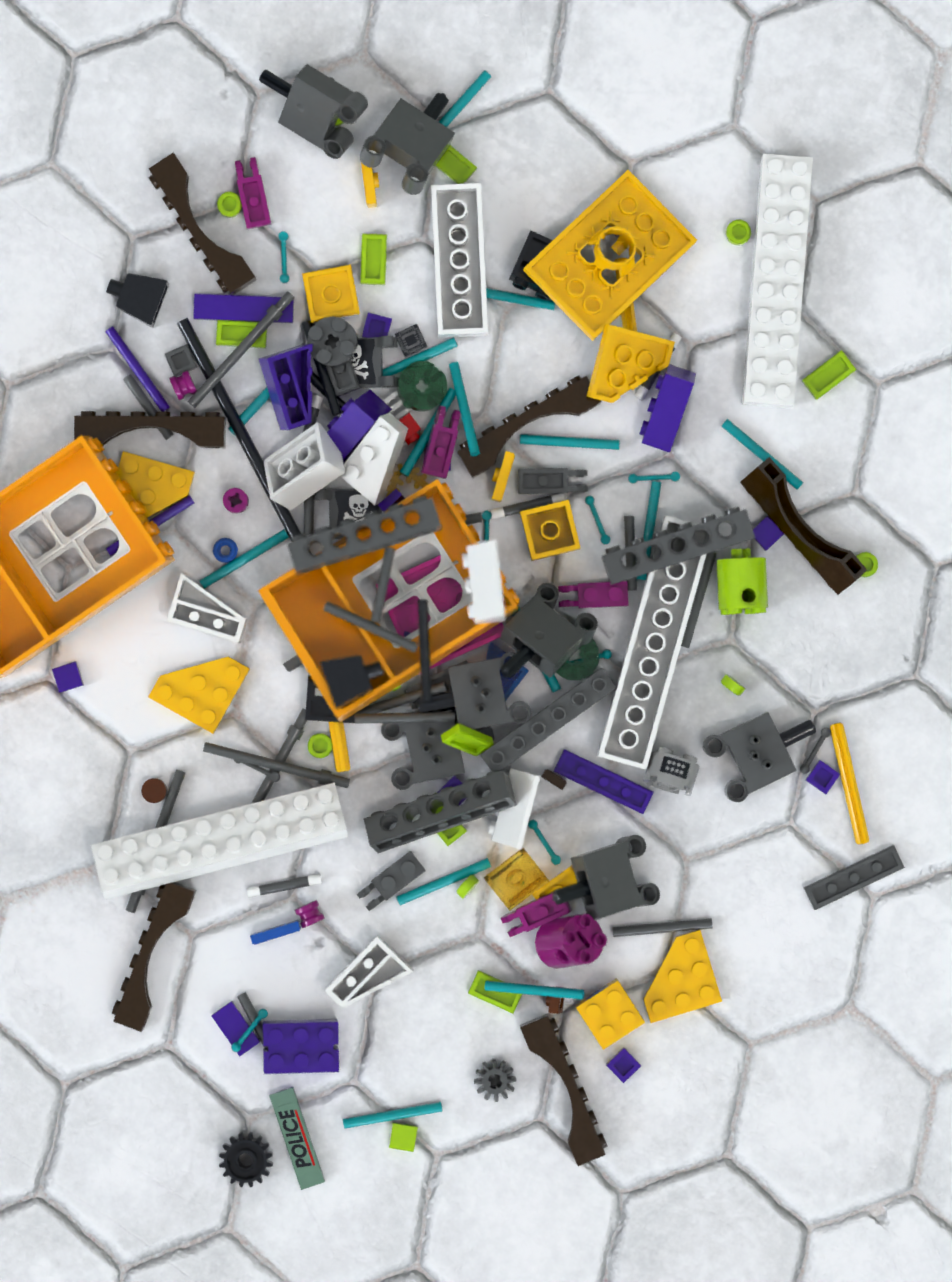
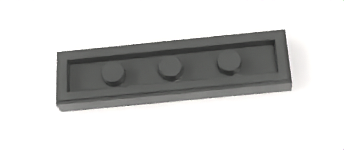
(854, 877)

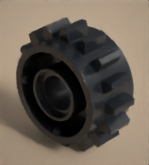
(236, 1169)

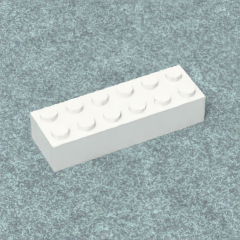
(459, 260)

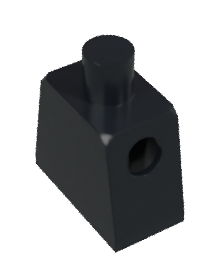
(139, 296)
(349, 678)

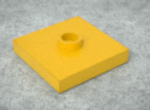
(331, 293)

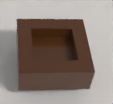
(555, 1004)

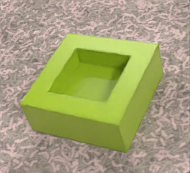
(403, 1137)

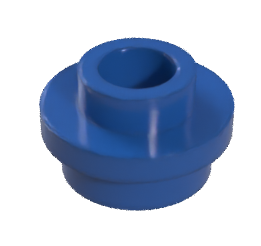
(225, 542)

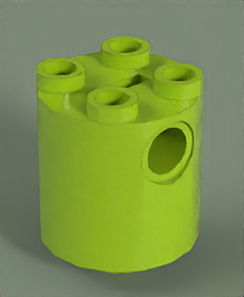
(740, 576)

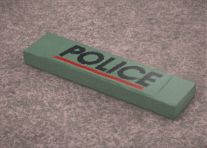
(297, 1138)

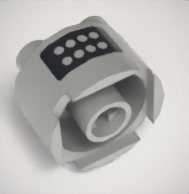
(671, 771)

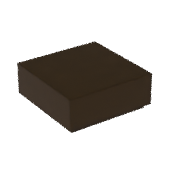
(554, 779)

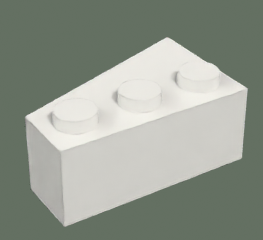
(374, 458)
(204, 612)
(369, 971)

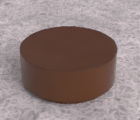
(154, 790)

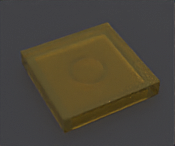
(516, 879)

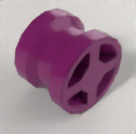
(183, 385)
(239, 502)
(309, 914)

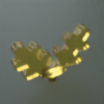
(419, 480)

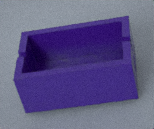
(300, 1046)

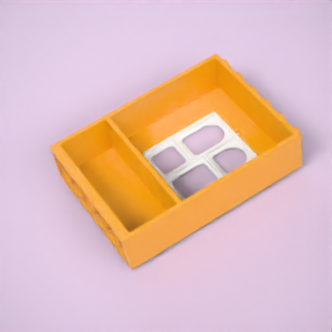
(29, 607)
(320, 636)

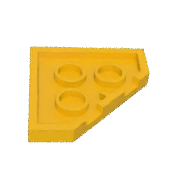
(626, 362)
(154, 482)
(201, 691)
(683, 980)

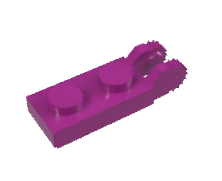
(252, 196)
(441, 444)
(597, 595)
(536, 914)

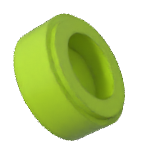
(229, 204)
(738, 232)
(869, 562)
(732, 685)
(320, 745)
(467, 886)

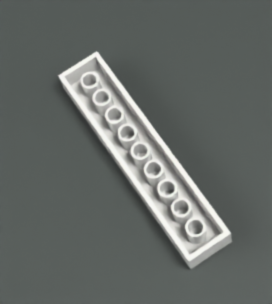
(777, 280)
(651, 655)
(219, 841)

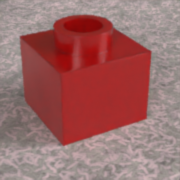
(413, 429)

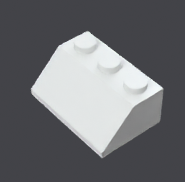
(303, 467)
(484, 583)
(513, 822)

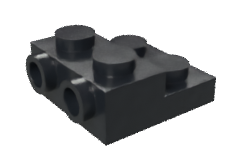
(533, 246)

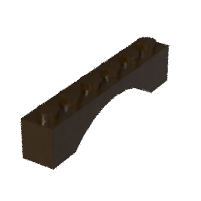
(174, 182)
(564, 402)
(203, 431)
(770, 490)
(136, 1004)
(583, 1138)

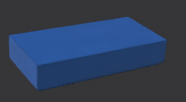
(275, 932)

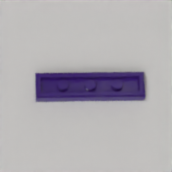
(237, 308)
(603, 781)

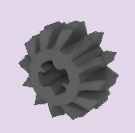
(503, 1077)

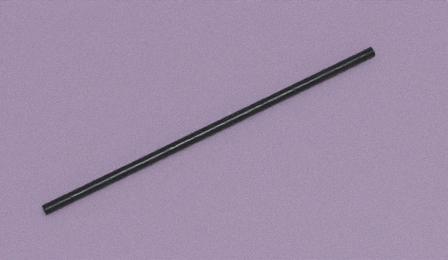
(236, 424)

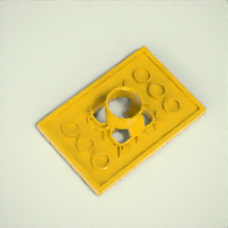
(642, 227)

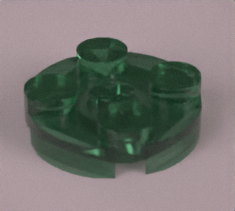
(431, 376)
(584, 667)

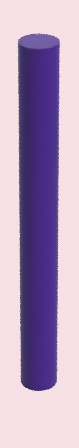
(137, 369)
(160, 519)

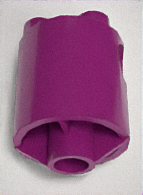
(570, 941)

